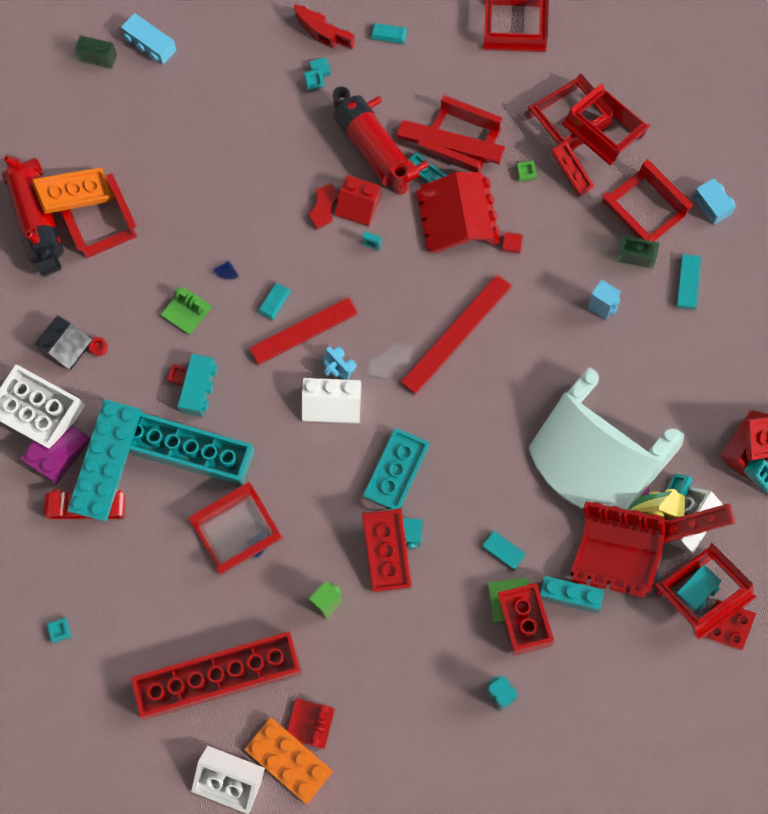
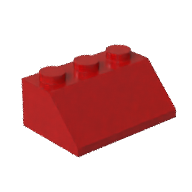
(735, 451)

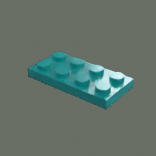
(396, 470)

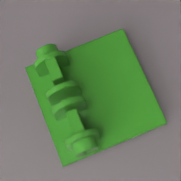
(186, 310)

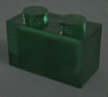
(95, 52)
(637, 252)

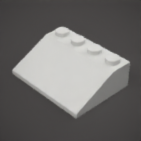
(37, 407)

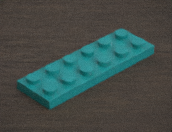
(105, 460)

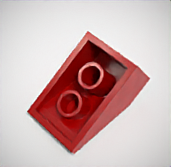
(525, 619)

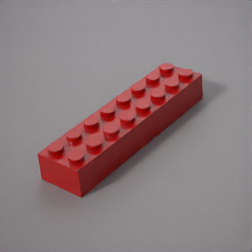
(216, 675)

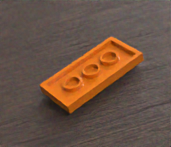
(73, 190)
(289, 760)

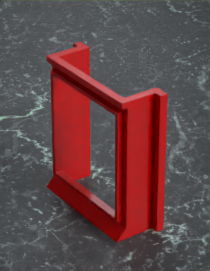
(517, 41)
(469, 114)
(602, 122)
(596, 139)
(663, 186)
(109, 242)
(722, 611)

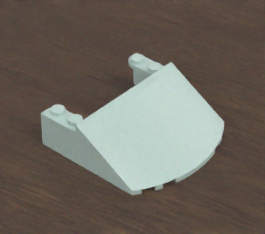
(593, 460)

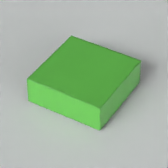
(526, 171)

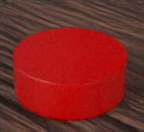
(98, 346)

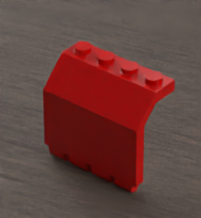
(457, 211)
(619, 549)

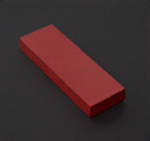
(572, 168)

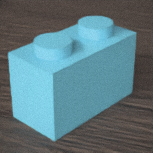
(714, 201)
(604, 300)

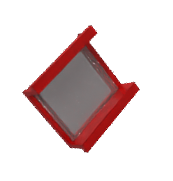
(235, 528)

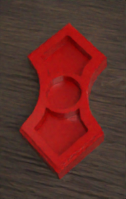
(321, 213)

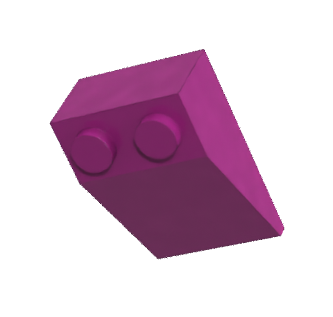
(56, 460)

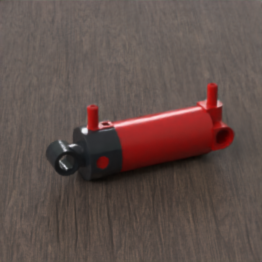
(373, 141)
(37, 229)

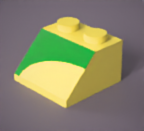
(665, 504)

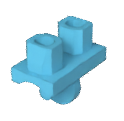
(336, 365)

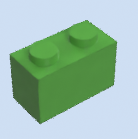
(326, 599)

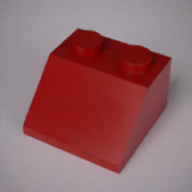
(358, 200)

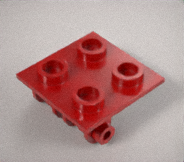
(734, 630)
(311, 723)

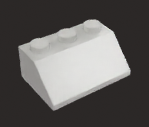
(331, 400)
(695, 501)
(227, 779)

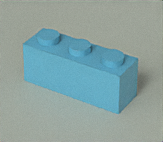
(148, 38)

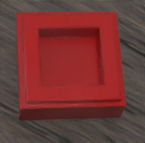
(512, 242)
(177, 375)

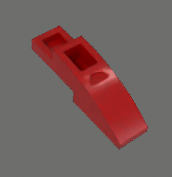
(316, 25)

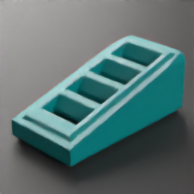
(758, 472)

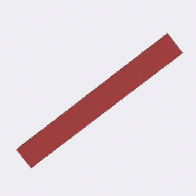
(456, 334)

